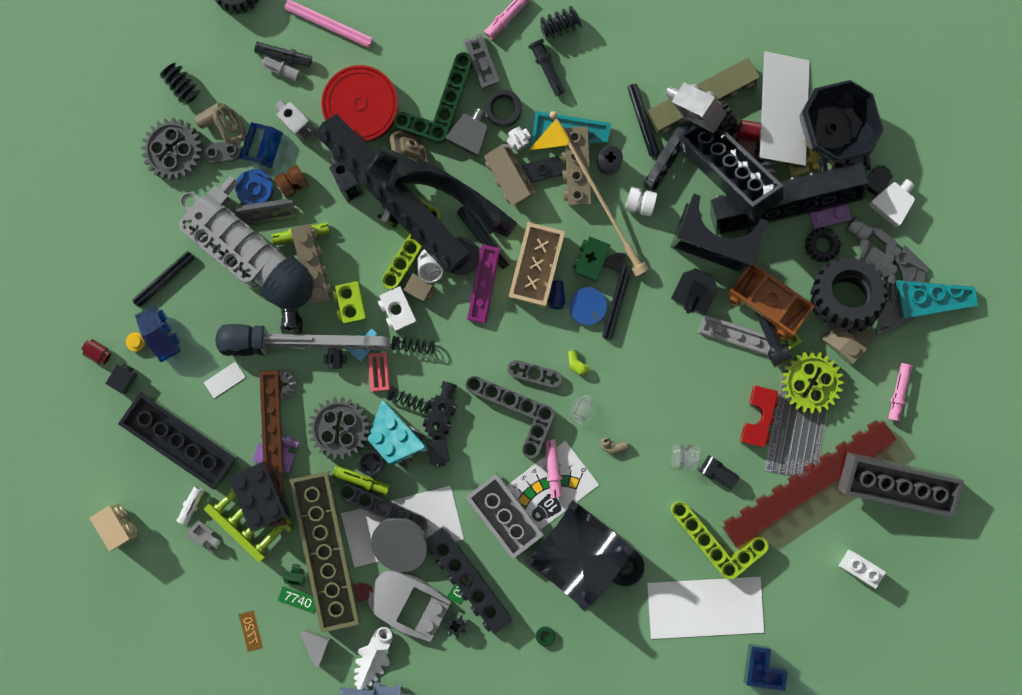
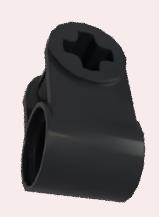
(291, 321)

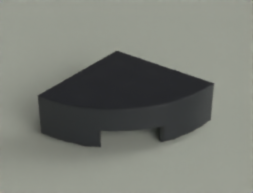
(615, 261)

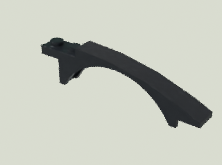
(408, 171)

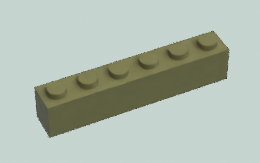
(722, 85)

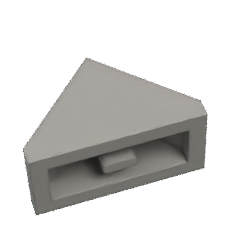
(315, 644)

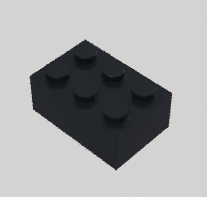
(259, 496)

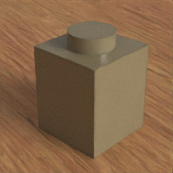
(419, 288)

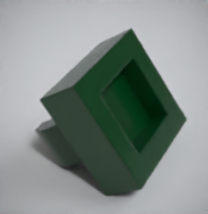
(294, 577)

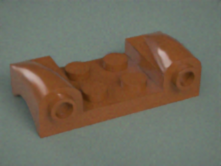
(771, 300)

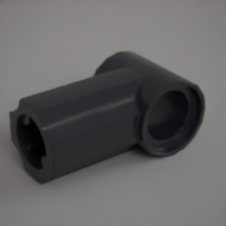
(715, 470)

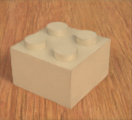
(114, 527)

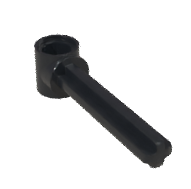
(779, 353)

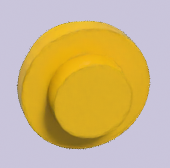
(135, 342)

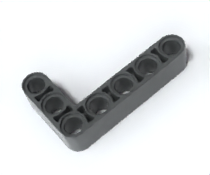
(517, 406)

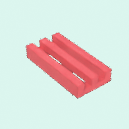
(371, 371)

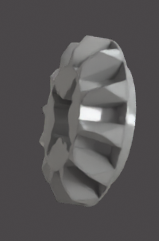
(288, 390)

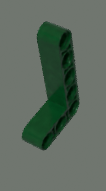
(444, 105)

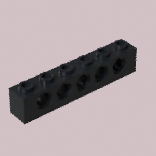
(491, 623)

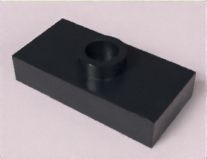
(543, 169)

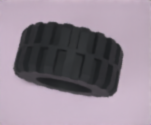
(857, 273)

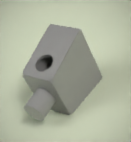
(295, 121)

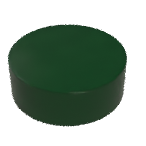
(545, 636)

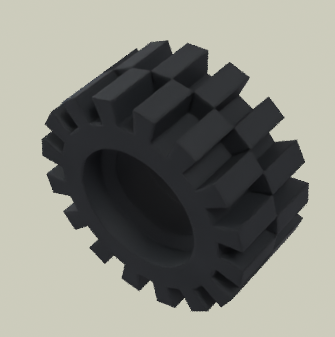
(729, 122)
(834, 244)

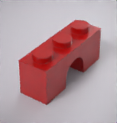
(765, 401)

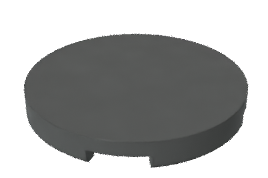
(399, 544)

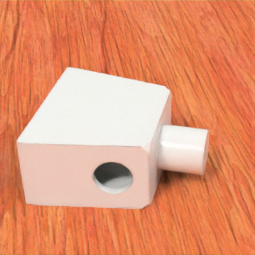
(894, 202)

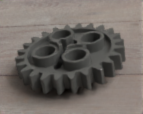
(183, 162)
(356, 430)

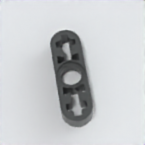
(531, 366)

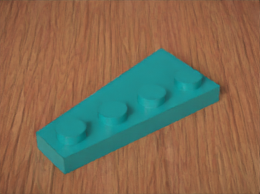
(931, 298)

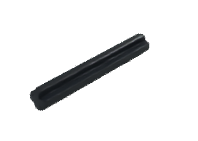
(643, 120)
(480, 233)
(163, 279)
(617, 303)

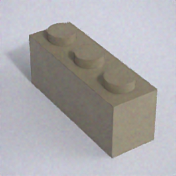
(509, 175)

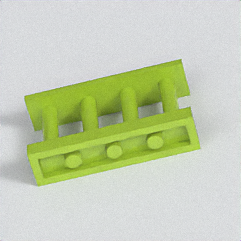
(243, 537)

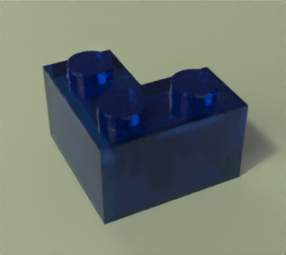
(157, 333)
(758, 671)

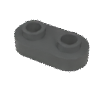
(221, 152)

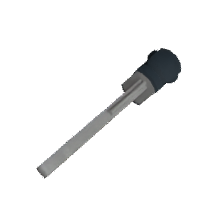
(246, 341)

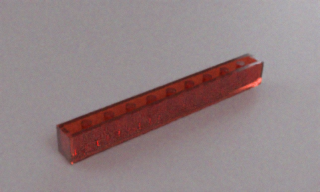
(806, 484)

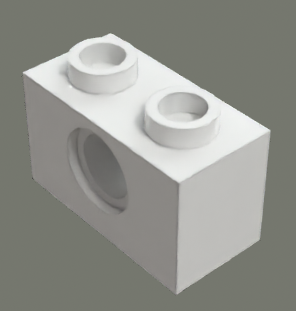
(392, 298)
(862, 569)

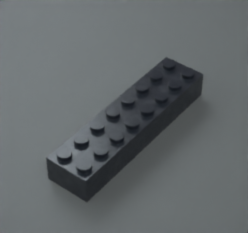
(833, 186)

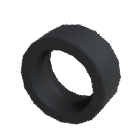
(503, 94)

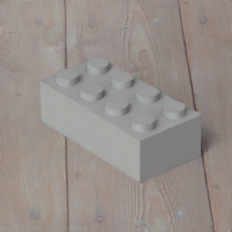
(504, 516)

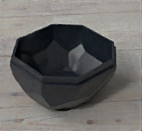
(851, 114)

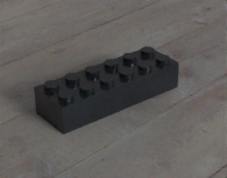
(732, 169)
(178, 440)

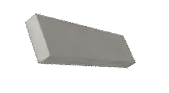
(734, 334)

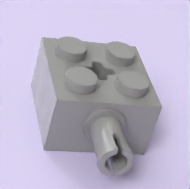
(697, 106)

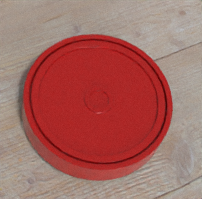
(362, 100)

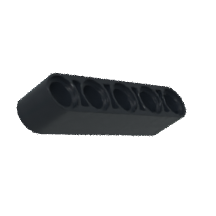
(375, 502)

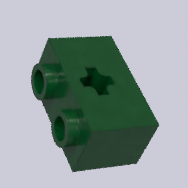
(599, 250)

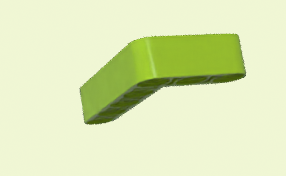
(404, 255)
(713, 545)

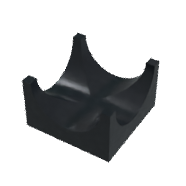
(698, 240)
(581, 556)

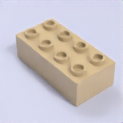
(536, 264)

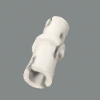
(190, 505)

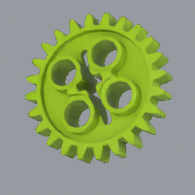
(796, 372)

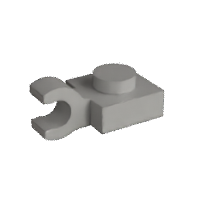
(201, 535)

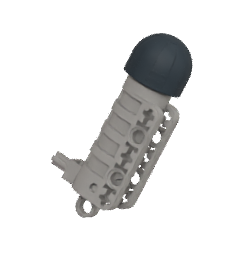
(282, 279)

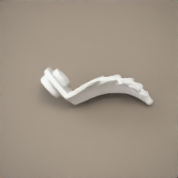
(373, 658)

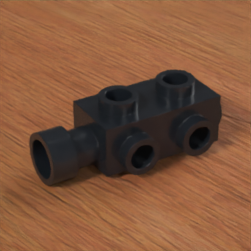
(437, 415)

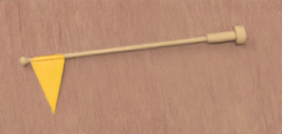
(555, 137)

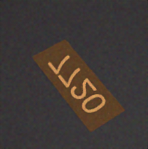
(250, 630)

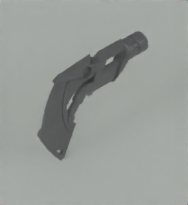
(909, 264)

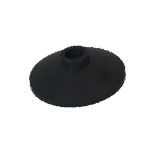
(633, 574)

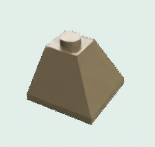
(848, 345)

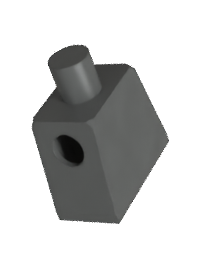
(469, 133)

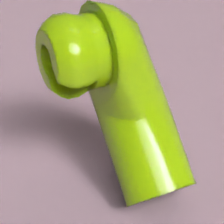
(575, 365)

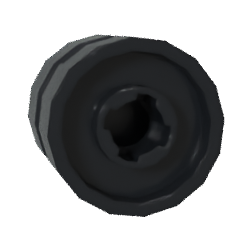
(371, 463)

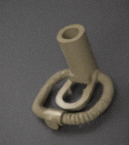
(220, 111)

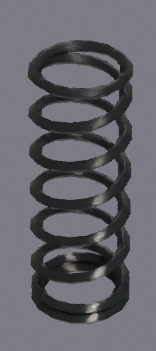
(395, 340)
(389, 397)

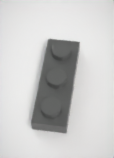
(266, 211)

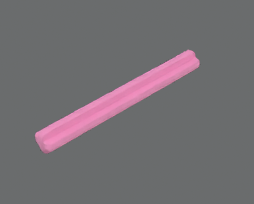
(328, 23)

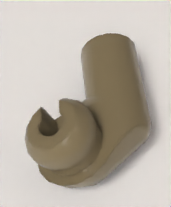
(613, 448)

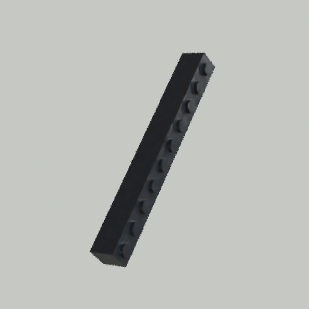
(398, 201)

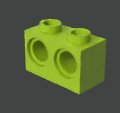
(354, 301)

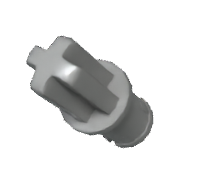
(280, 68)

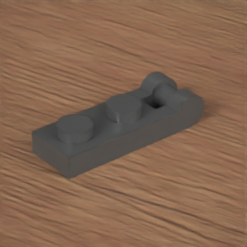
(482, 61)

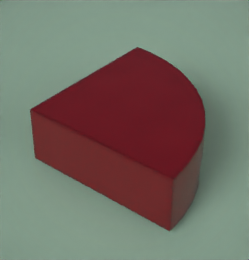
(362, 591)

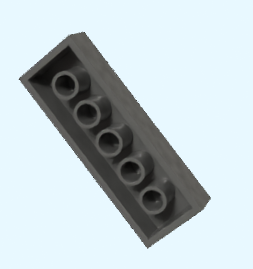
(900, 485)

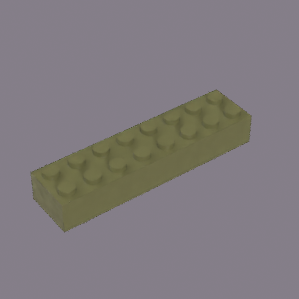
(325, 551)

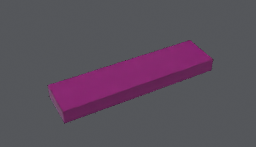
(484, 283)

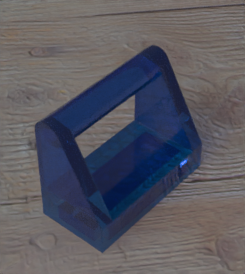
(268, 146)

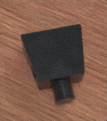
(345, 180)

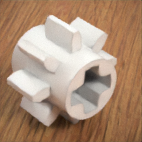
(518, 138)

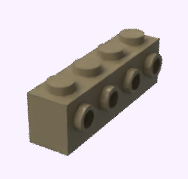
(578, 186)
(309, 256)

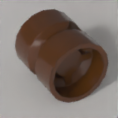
(291, 181)

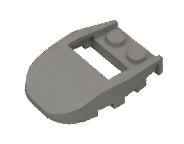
(390, 595)

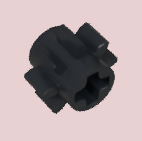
(335, 358)
(458, 621)

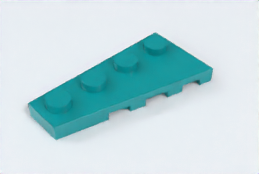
(597, 130)

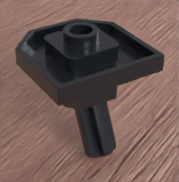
(695, 291)

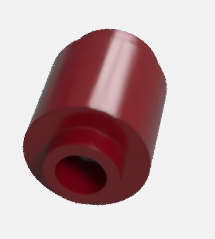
(96, 352)

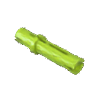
(286, 236)
(369, 483)

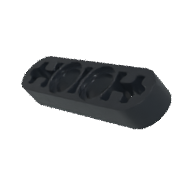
(665, 160)

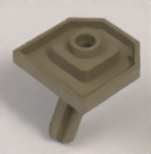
(408, 145)

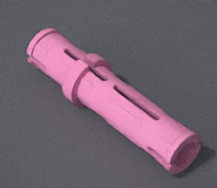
(503, 19)
(898, 400)
(553, 469)

